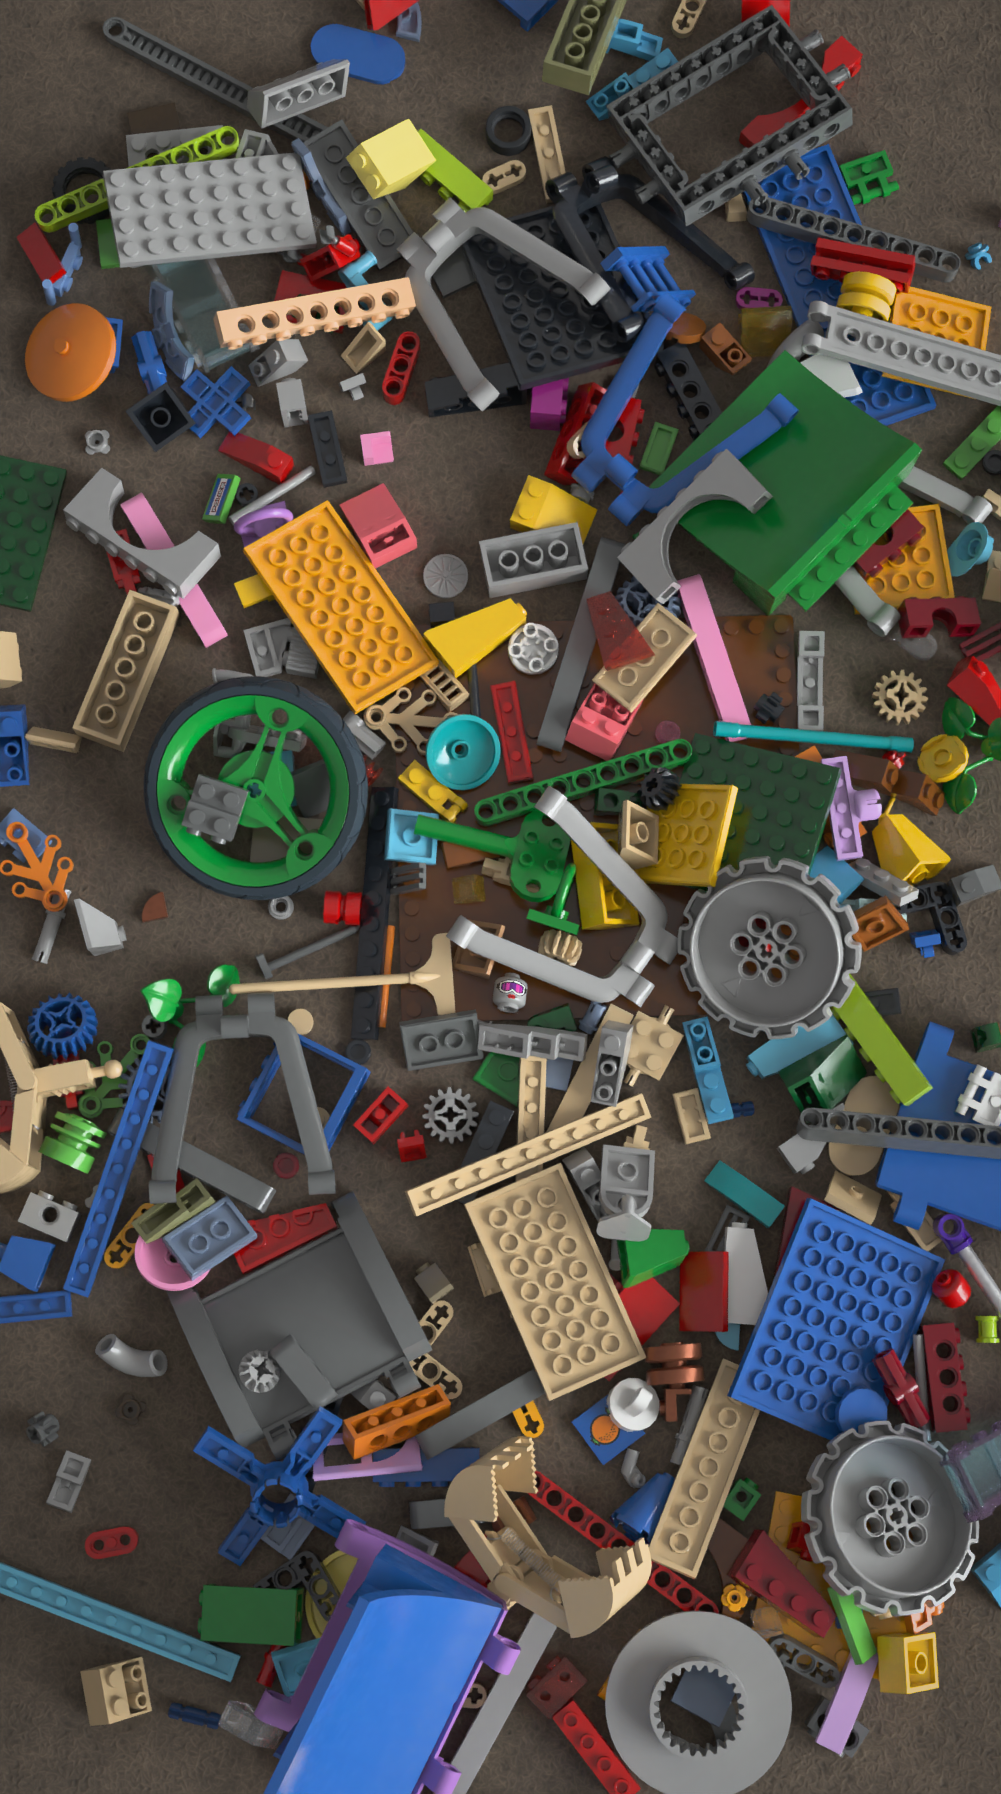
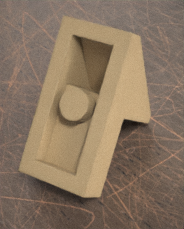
(992, 582)

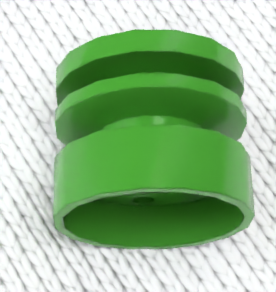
(72, 1142)

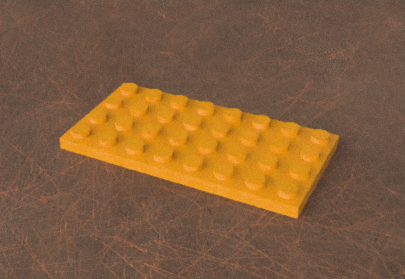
(341, 607)

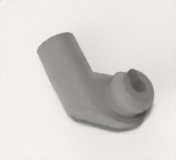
(630, 1471)

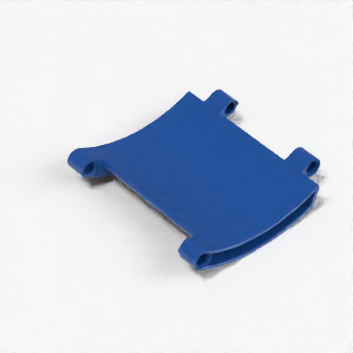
(944, 1181)

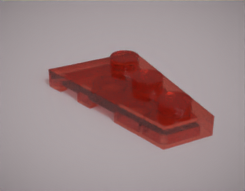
(616, 634)

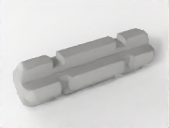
(161, 595)

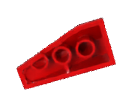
(977, 688)

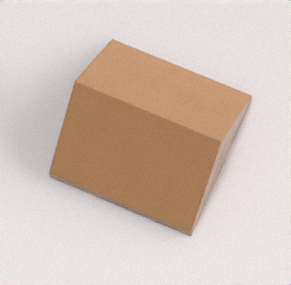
(474, 963)

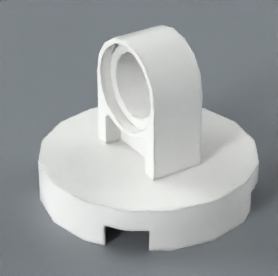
(633, 1404)

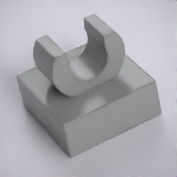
(352, 384)

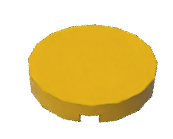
(943, 758)

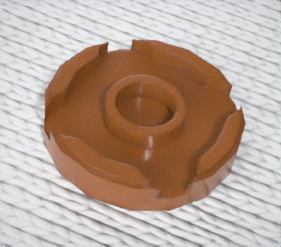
(687, 329)

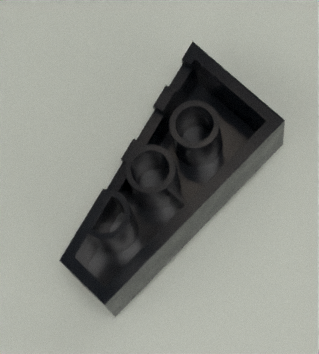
(448, 396)

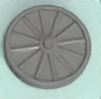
(445, 576)

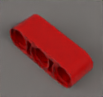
(403, 357)

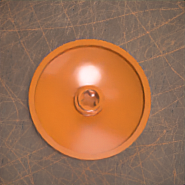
(70, 352)

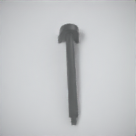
(266, 968)

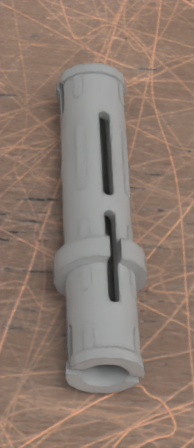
(49, 931)
(690, 1420)

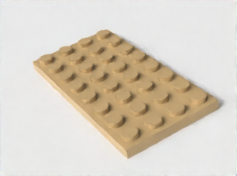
(555, 1281)

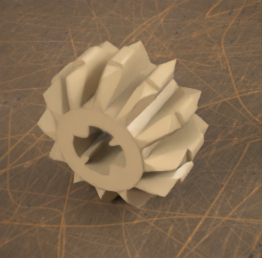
(560, 946)

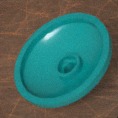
(476, 759)

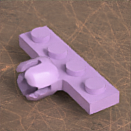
(848, 810)

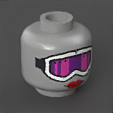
(510, 993)

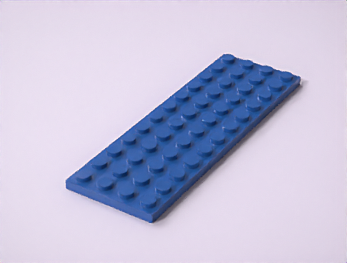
(791, 258)

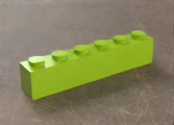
(881, 1047)

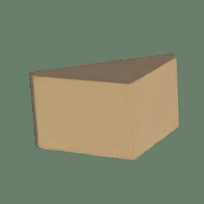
(364, 348)

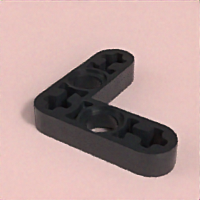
(931, 902)
(301, 1575)

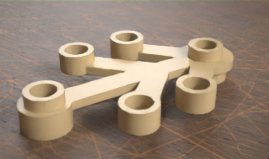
(406, 719)

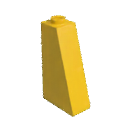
(475, 635)

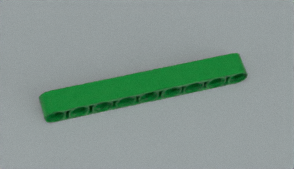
(591, 773)

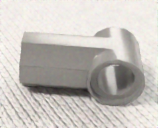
(368, 741)

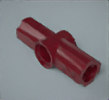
(901, 1388)

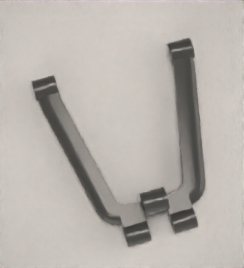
(213, 1025)

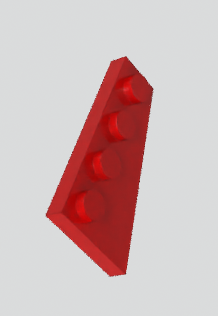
(283, 1234)

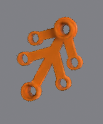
(38, 871)

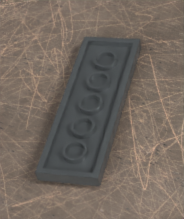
(374, 221)

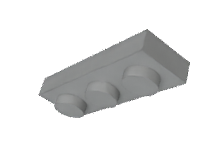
(884, 883)

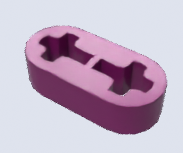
(757, 294)

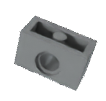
(34, 1216)

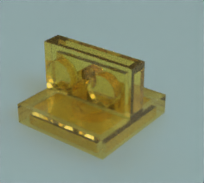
(764, 329)

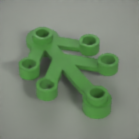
(107, 1083)

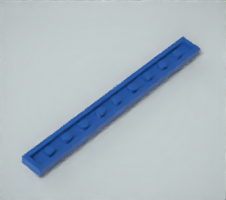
(118, 1168)

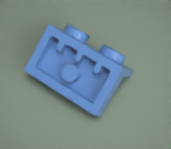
(35, 836)

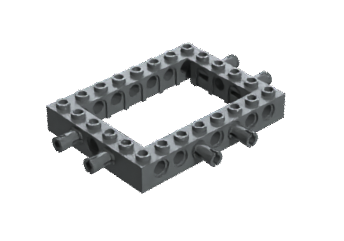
(759, 34)

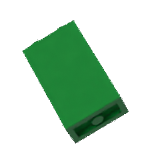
(251, 1615)

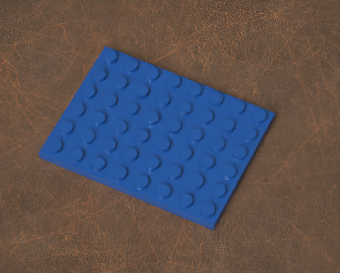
(828, 1313)

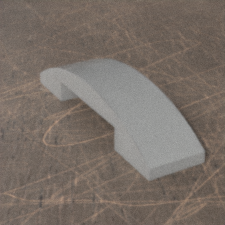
(810, 680)

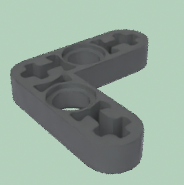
(807, 1671)

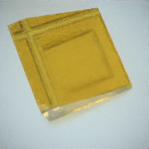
(468, 889)

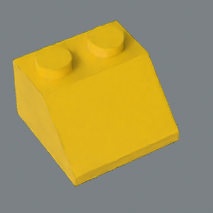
(907, 1662)

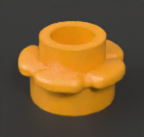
(729, 1591)

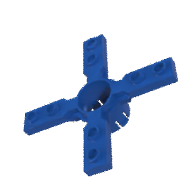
(290, 1471)

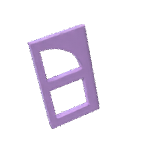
(405, 1460)

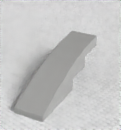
(532, 1041)

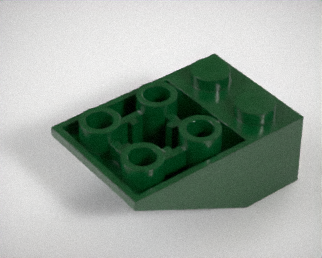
(824, 1075)

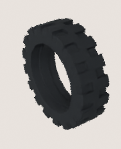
(72, 170)

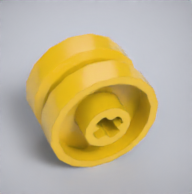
(867, 295)

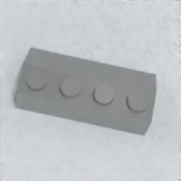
(298, 92)
(533, 560)

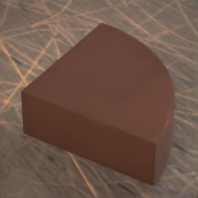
(155, 908)

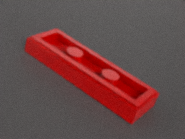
(41, 253)

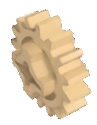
(889, 696)

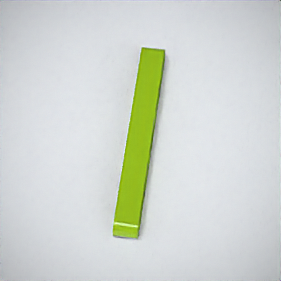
(79, 196)

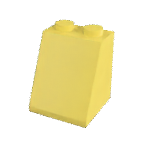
(391, 159)

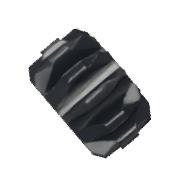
(659, 788)

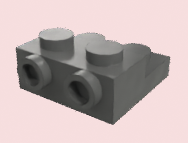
(214, 809)

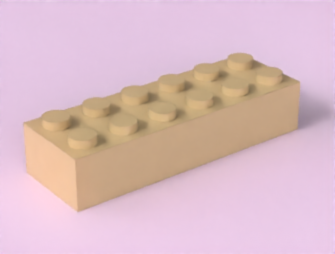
(126, 671)

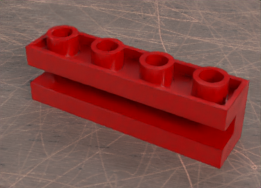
(838, 258)

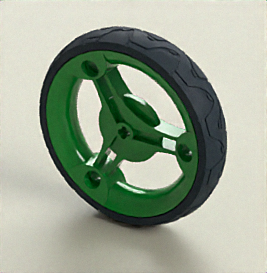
(304, 712)

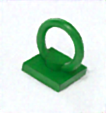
(555, 915)

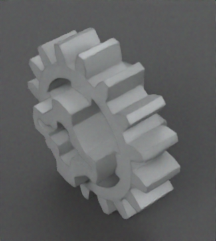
(463, 1114)

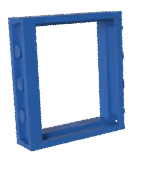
(339, 1115)

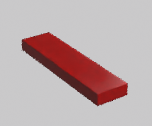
(512, 732)

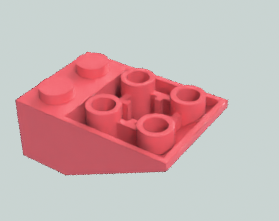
(379, 525)
(600, 724)

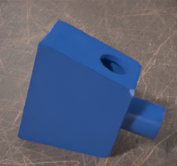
(26, 1260)

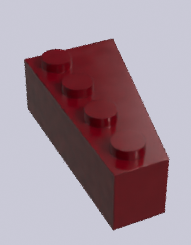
(776, 1581)

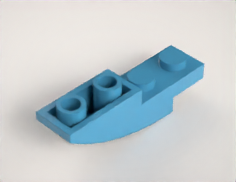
(632, 40)
(626, 83)
(707, 1070)

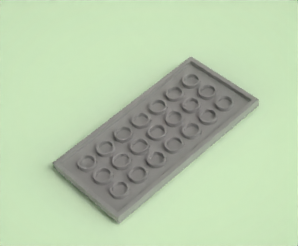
(209, 209)

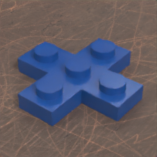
(216, 401)

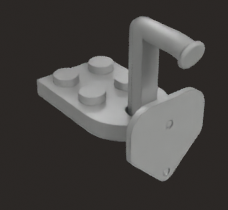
(243, 732)
(627, 1180)

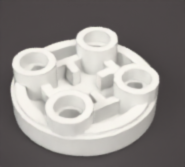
(533, 649)

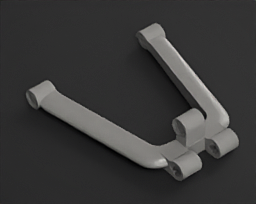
(447, 235)
(883, 616)
(650, 939)

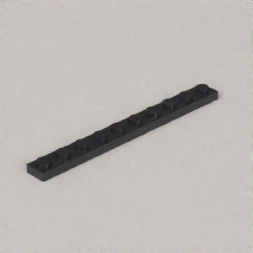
(373, 916)

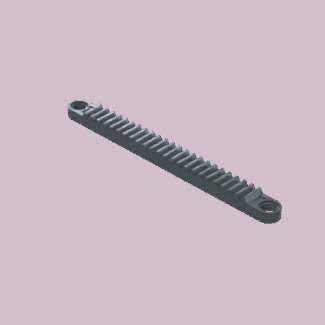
(199, 75)

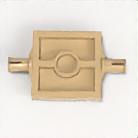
(651, 1045)

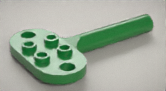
(535, 853)

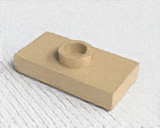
(691, 1116)

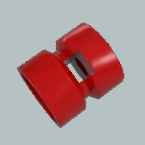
(342, 907)

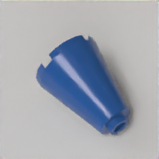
(643, 1509)

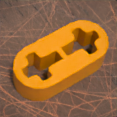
(535, 1416)

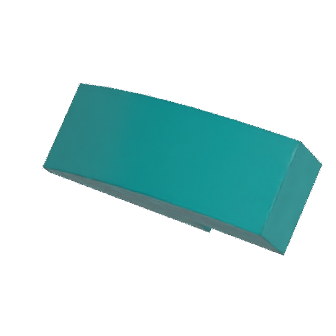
(744, 1194)

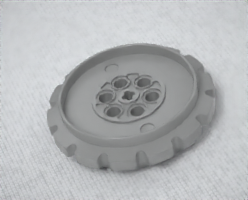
(819, 934)
(859, 1559)

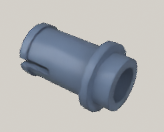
(592, 1017)

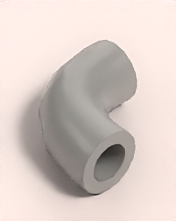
(793, 342)
(129, 1359)

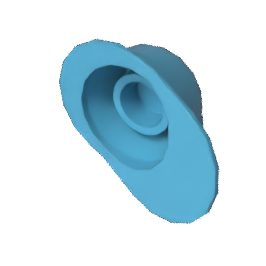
(969, 549)

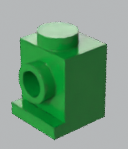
(742, 1509)

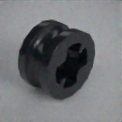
(251, 488)

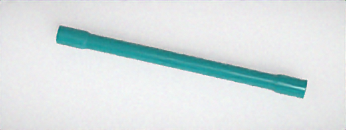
(735, 730)

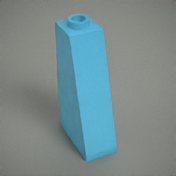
(782, 1052)

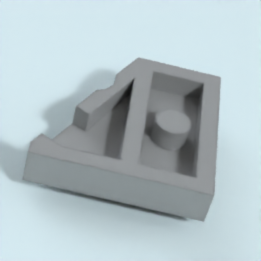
(267, 646)

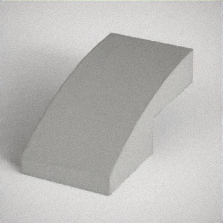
(68, 1481)

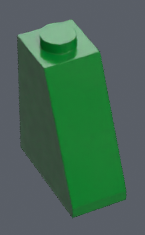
(652, 1256)

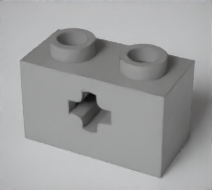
(292, 402)

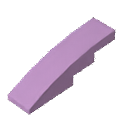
(846, 1703)

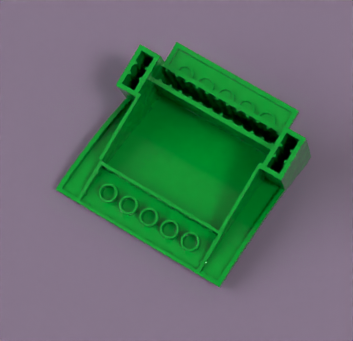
(829, 481)

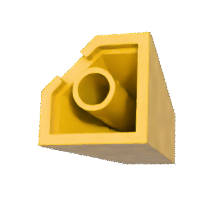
(907, 850)

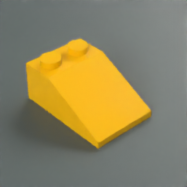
(547, 506)

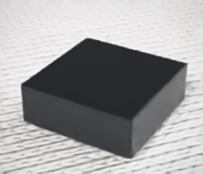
(441, 613)

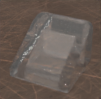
(766, 1622)

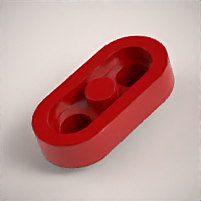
(112, 1542)

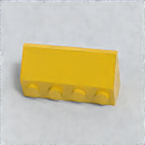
(599, 900)

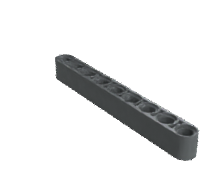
(844, 229)
(578, 649)
(900, 1128)

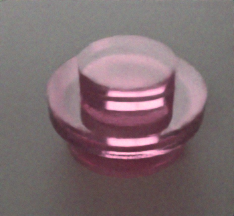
(667, 731)

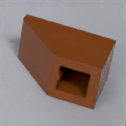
(724, 350)

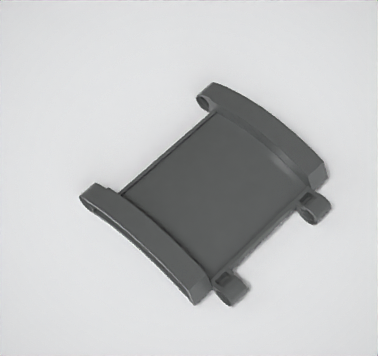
(337, 1305)

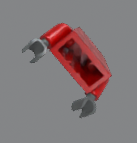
(328, 258)

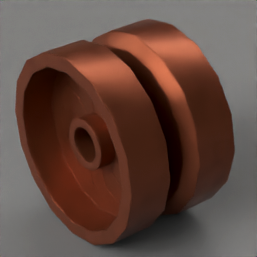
(674, 1365)

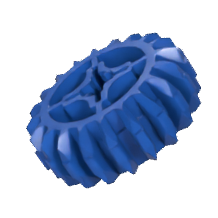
(64, 1034)

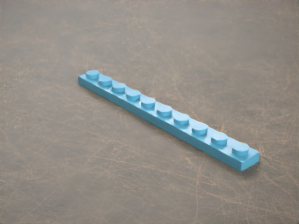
(118, 1622)

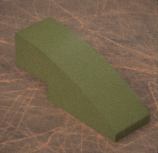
(166, 1217)

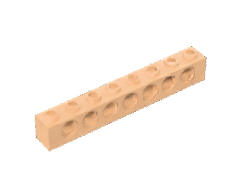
(397, 291)

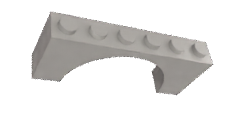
(648, 554)
(174, 568)

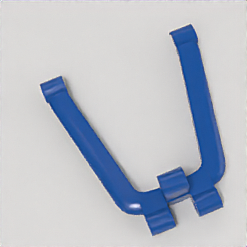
(622, 473)

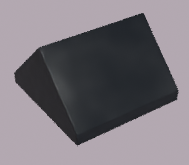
(161, 416)

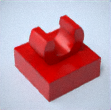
(411, 1147)

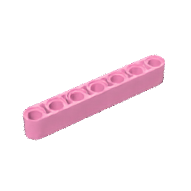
(155, 538)
(712, 653)

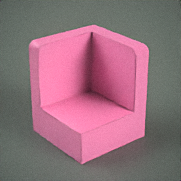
(377, 448)

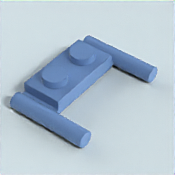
(71, 260)

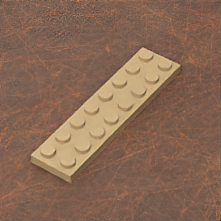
(703, 1477)

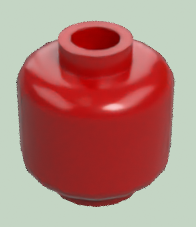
(951, 1288)

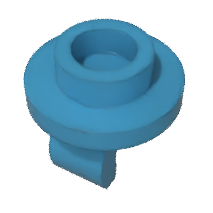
(977, 251)

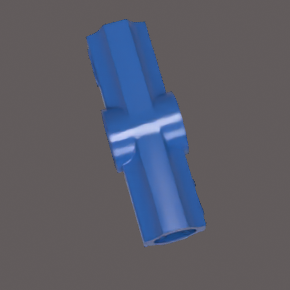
(149, 362)

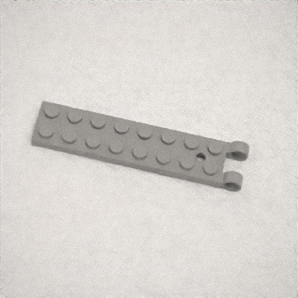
(905, 353)

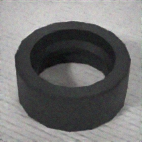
(507, 148)

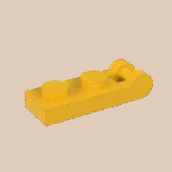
(431, 791)

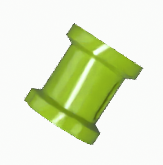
(987, 1329)

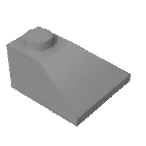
(99, 930)

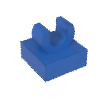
(925, 940)

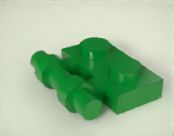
(865, 171)

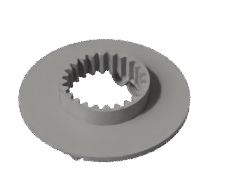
(756, 1678)

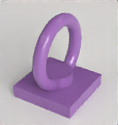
(262, 522)

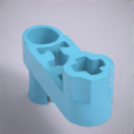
(352, 277)

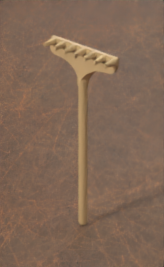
(434, 976)

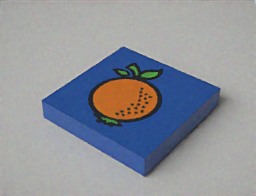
(602, 1434)

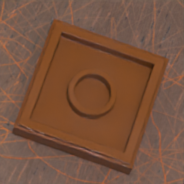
(878, 923)

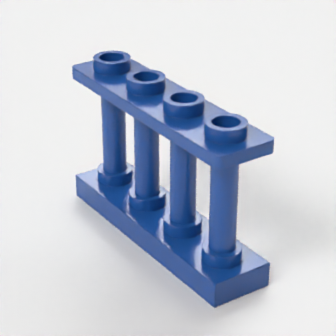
(646, 275)

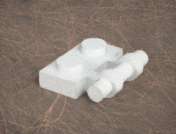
(989, 1108)

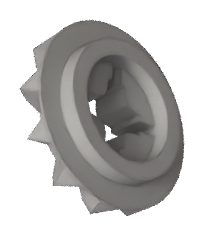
(248, 1374)

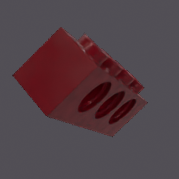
(940, 1418)

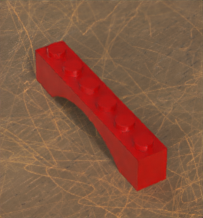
(839, 52)

